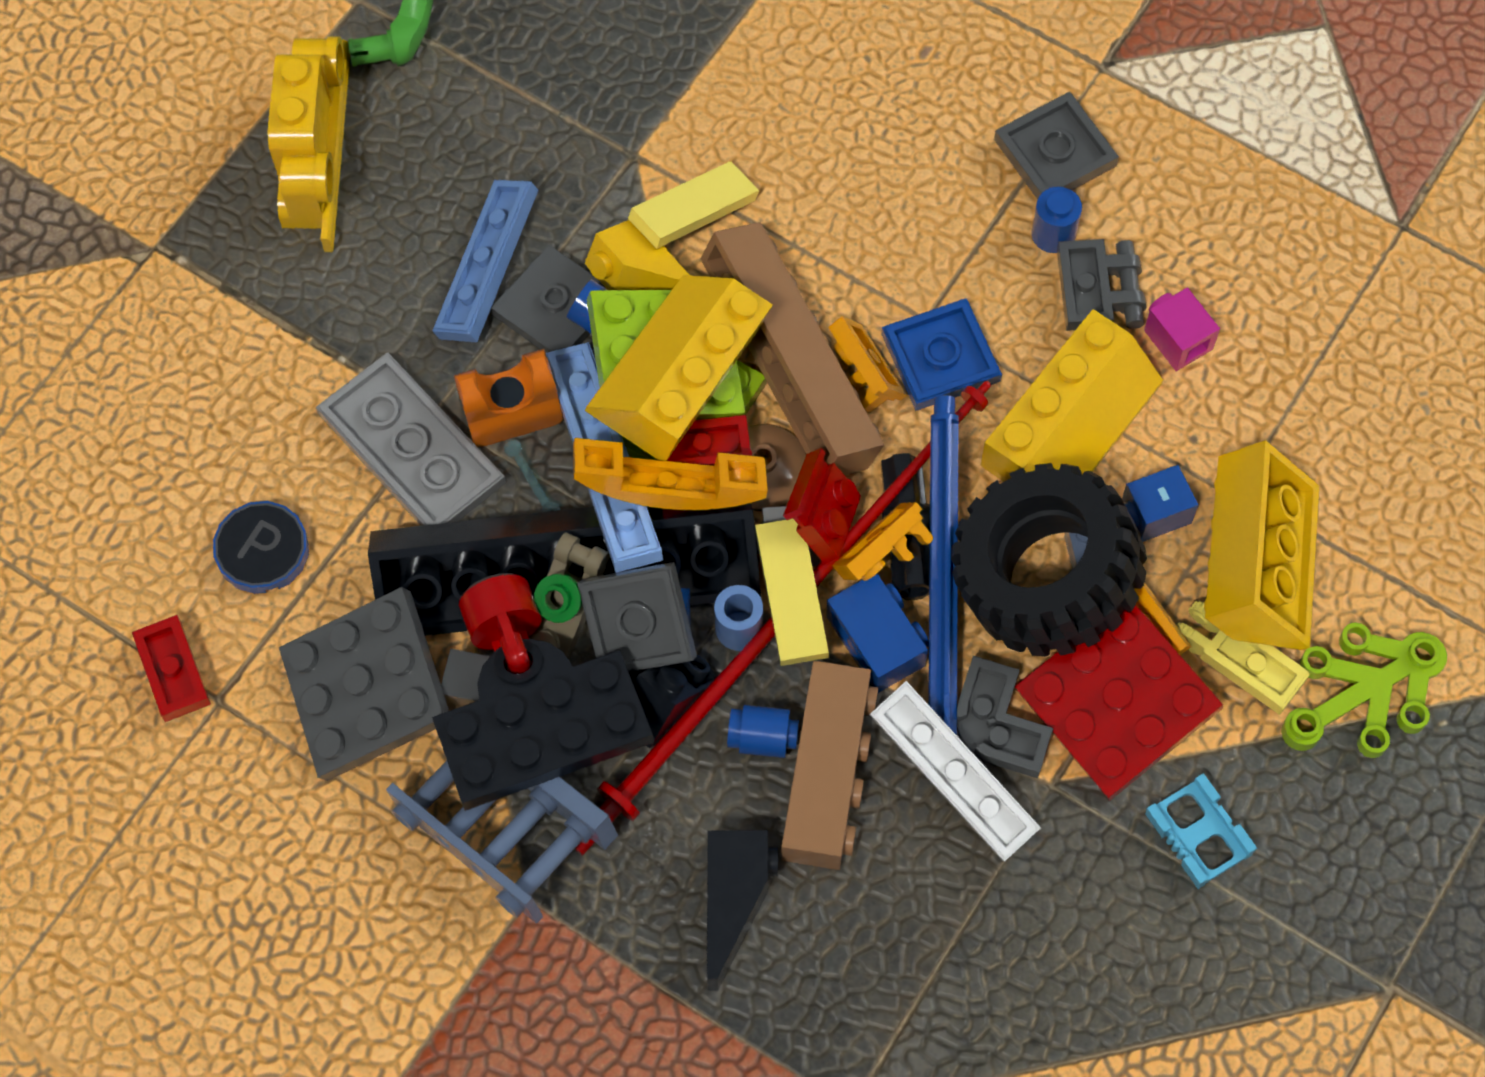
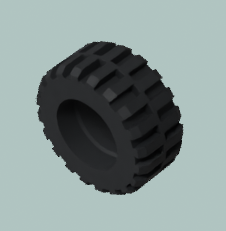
(1083, 600)

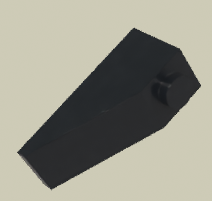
(735, 891)

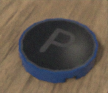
(260, 547)

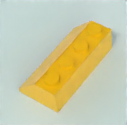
(678, 362)
(1075, 403)
(1262, 548)

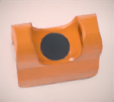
(510, 400)

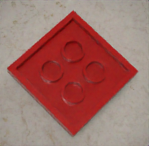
(1120, 702)

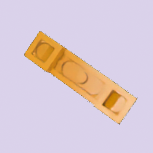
(669, 484)

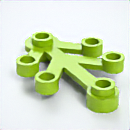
(1371, 685)

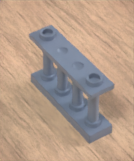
(582, 823)

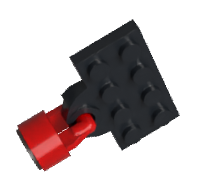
(533, 707)

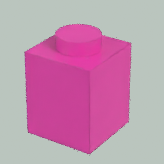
(1181, 328)

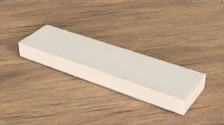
(955, 771)

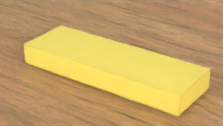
(693, 204)
(791, 593)

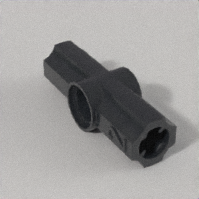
(912, 576)

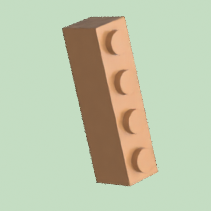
(827, 764)

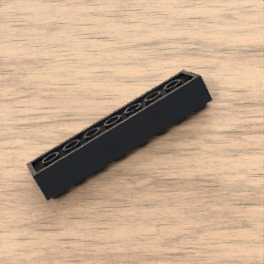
(444, 559)

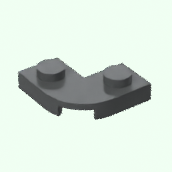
(989, 730)

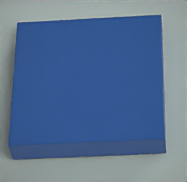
(940, 353)

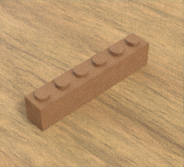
(795, 354)

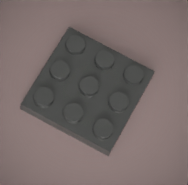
(364, 683)

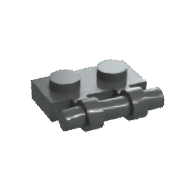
(1086, 284)

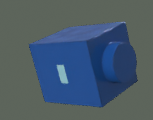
(1160, 502)

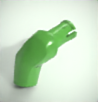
(401, 39)

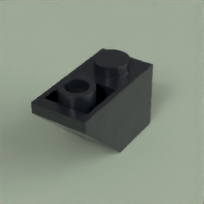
(670, 691)

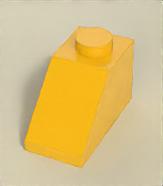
(629, 261)

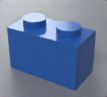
(878, 631)

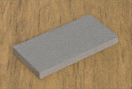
(410, 444)

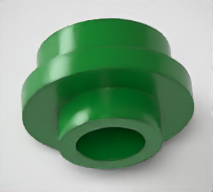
(571, 595)

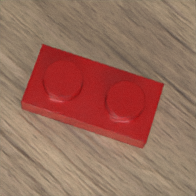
(171, 668)

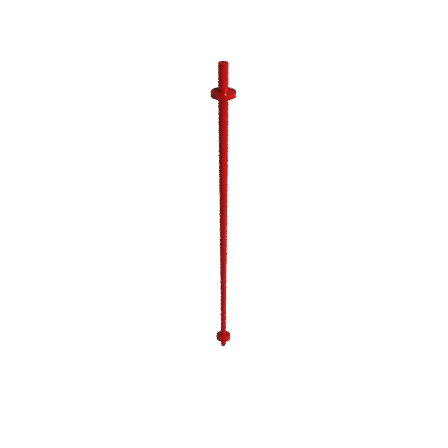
(619, 799)

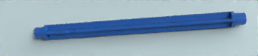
(942, 586)

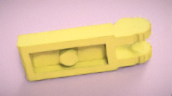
(1252, 666)

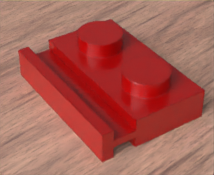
(822, 506)

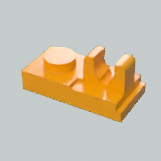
(857, 348)
(867, 555)

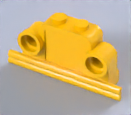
(309, 132)

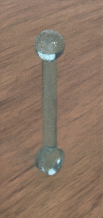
(513, 449)

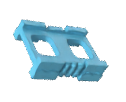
(1214, 823)

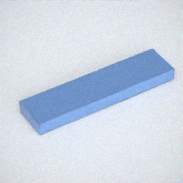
(485, 261)

